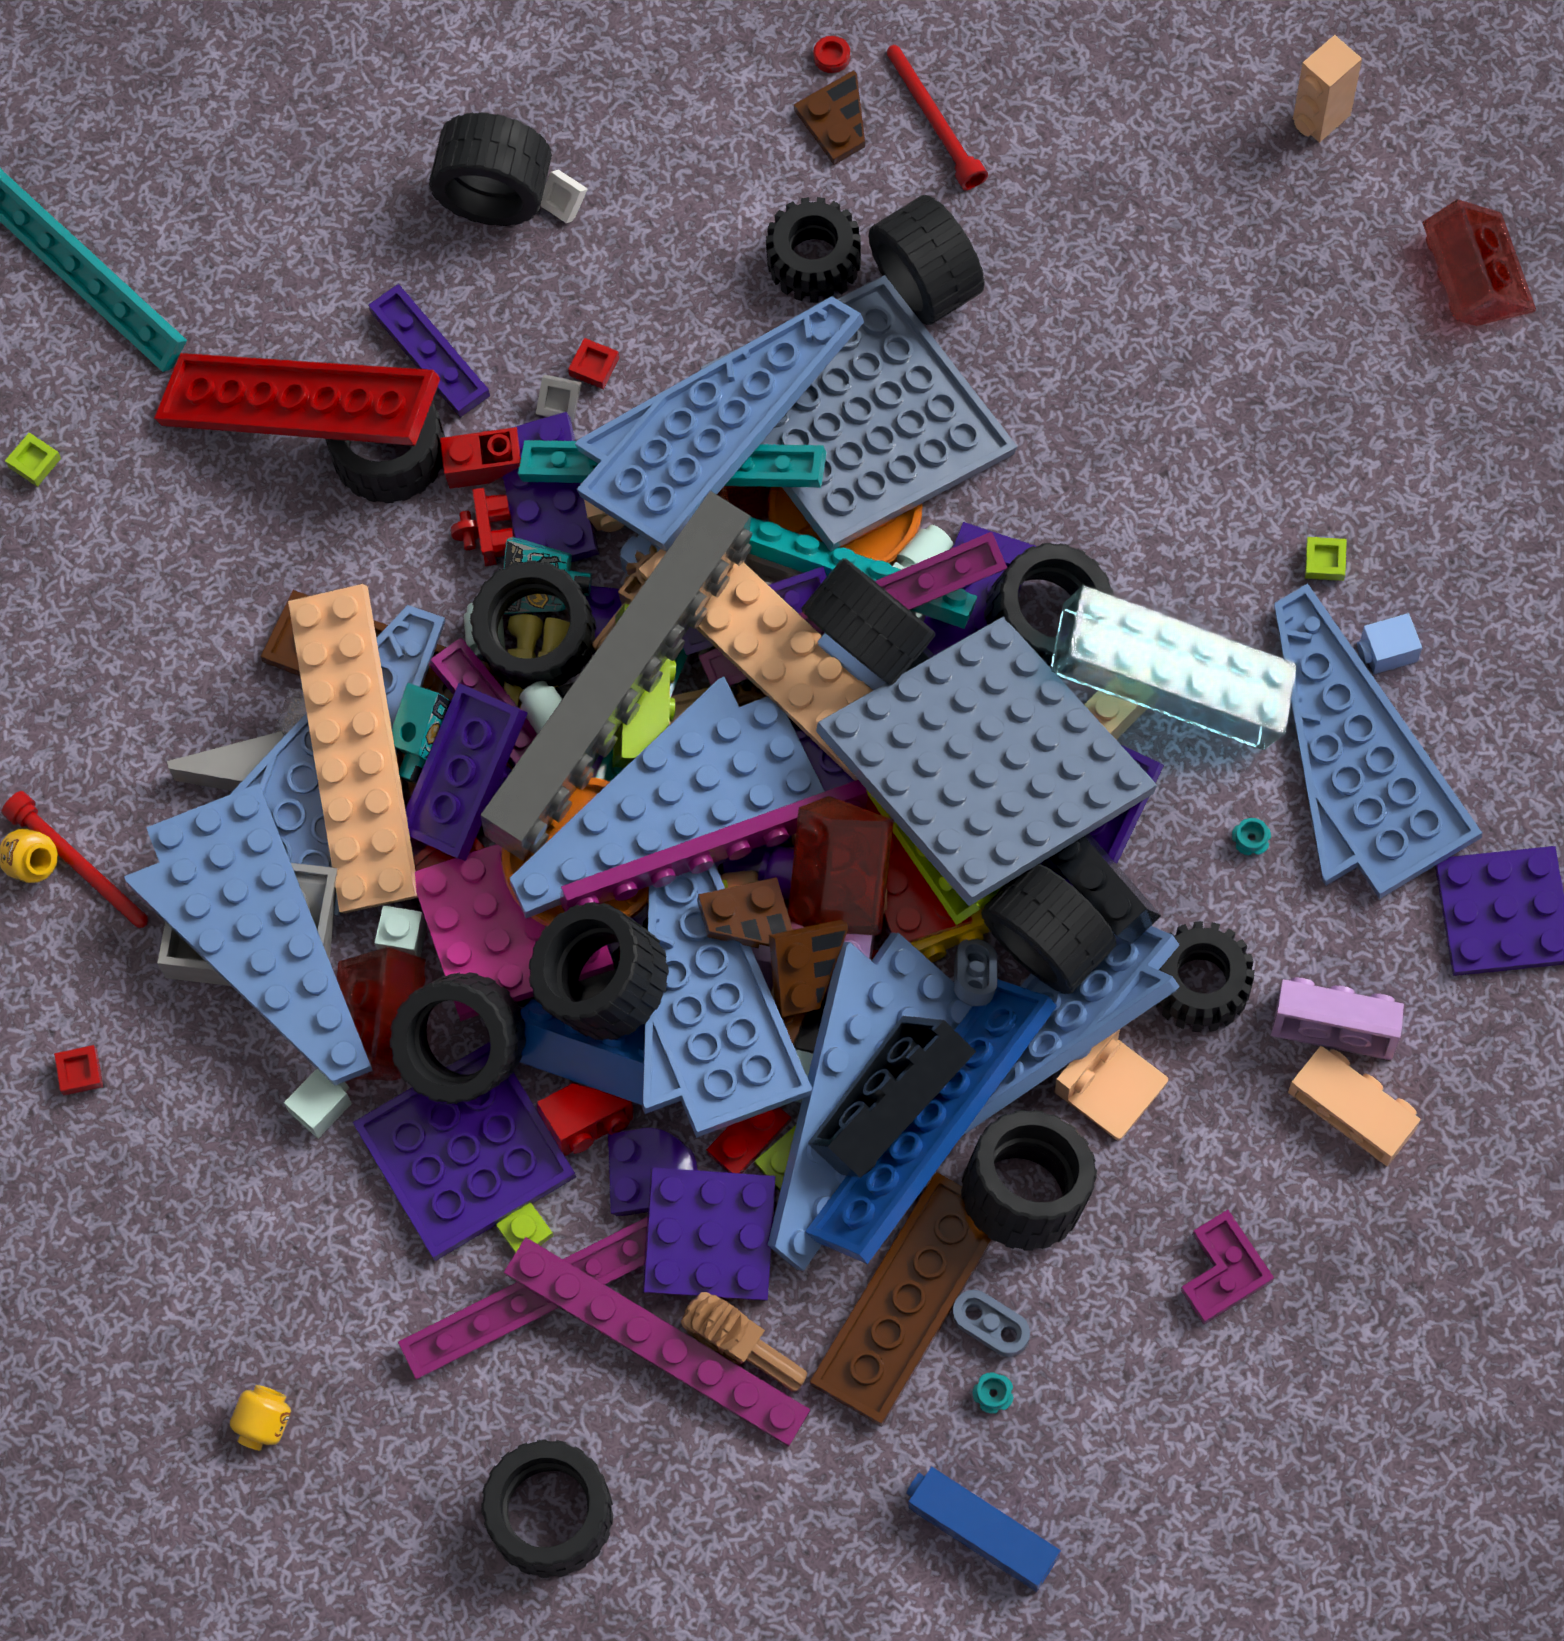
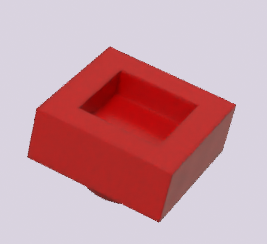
(593, 363)
(78, 1070)

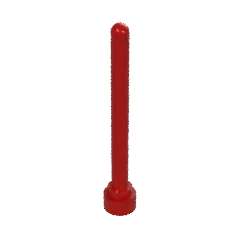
(968, 170)
(21, 810)

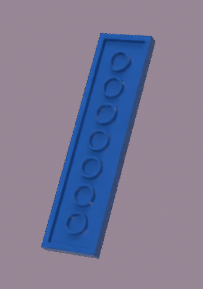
(870, 1207)

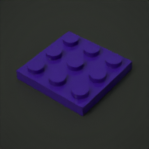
(1502, 910)
(708, 1233)

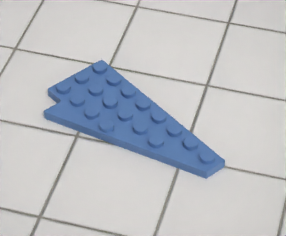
(699, 432)
(289, 769)
(1365, 773)
(693, 779)
(241, 908)
(1106, 1001)
(858, 1015)
(717, 1026)

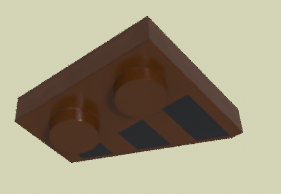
(835, 117)
(745, 913)
(804, 965)

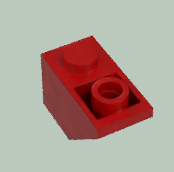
(480, 457)
(582, 1115)

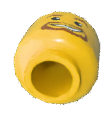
(28, 855)
(260, 1417)

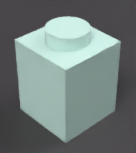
(401, 930)
(318, 1103)

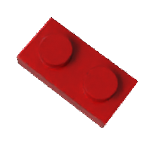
(746, 1140)

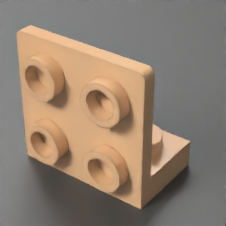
(1111, 1086)

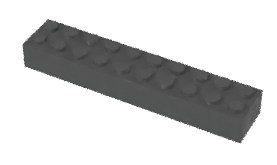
(617, 677)

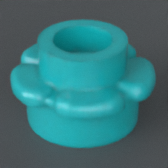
(1258, 829)
(999, 1383)

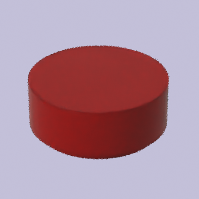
(831, 54)

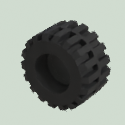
(819, 275)
(1229, 956)

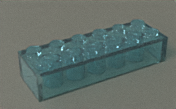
(1173, 668)

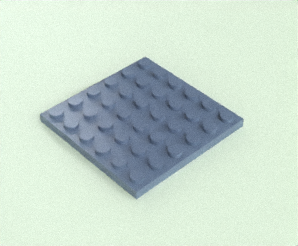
(891, 421)
(986, 760)

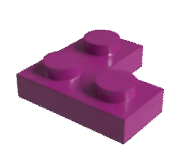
(1236, 1269)

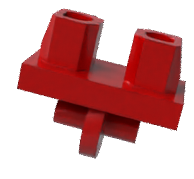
(488, 510)

